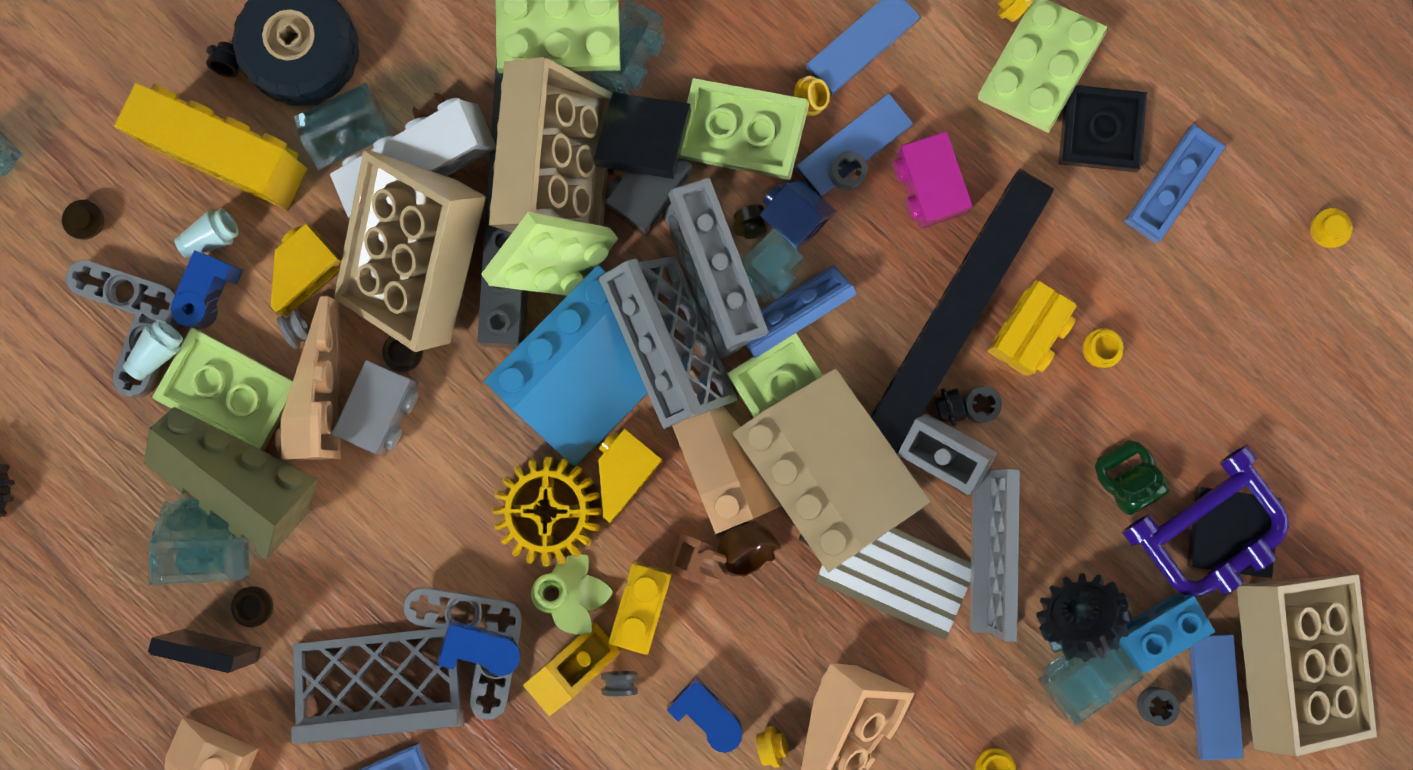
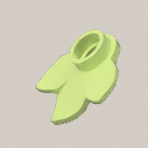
(576, 597)

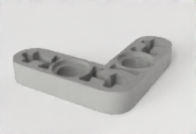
(144, 316)
(495, 607)

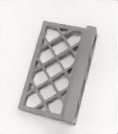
(714, 267)
(653, 344)
(995, 555)
(369, 721)

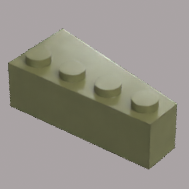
(231, 478)

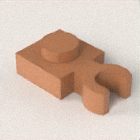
(695, 560)

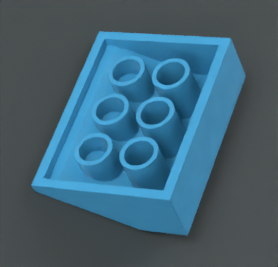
(572, 373)

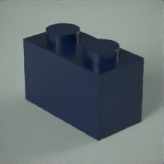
(796, 211)

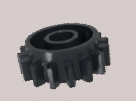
(1065, 622)

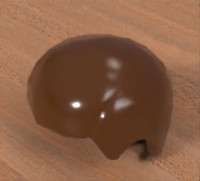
(746, 549)

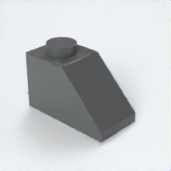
(643, 197)

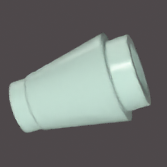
(207, 233)
(152, 349)

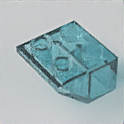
(194, 547)

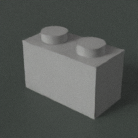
(376, 409)
(947, 453)

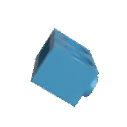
(1165, 631)

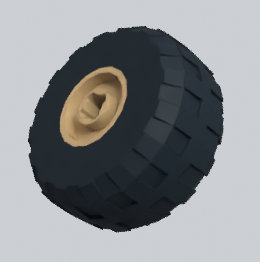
(296, 48)

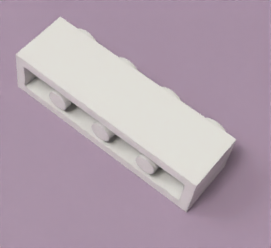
(435, 143)

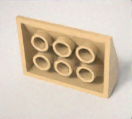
(548, 145)
(408, 250)
(831, 469)
(1306, 664)

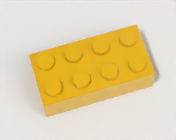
(212, 144)

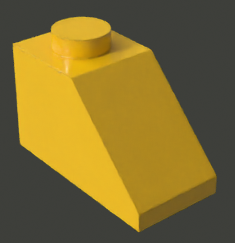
(301, 268)
(623, 471)
(571, 669)

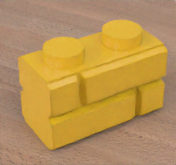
(1033, 328)
(640, 608)

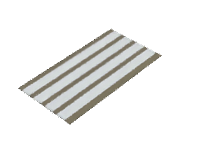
(904, 580)

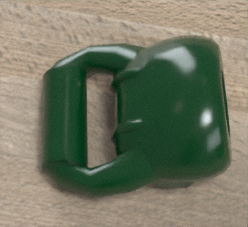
(1137, 486)

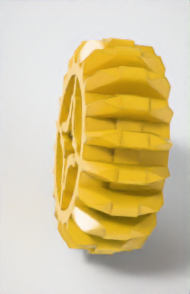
(546, 529)

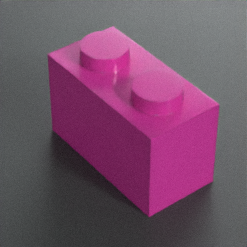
(932, 180)

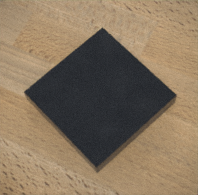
(1103, 129)
(642, 135)
(1227, 530)
(204, 650)

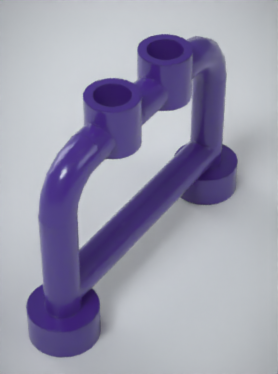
(1226, 574)

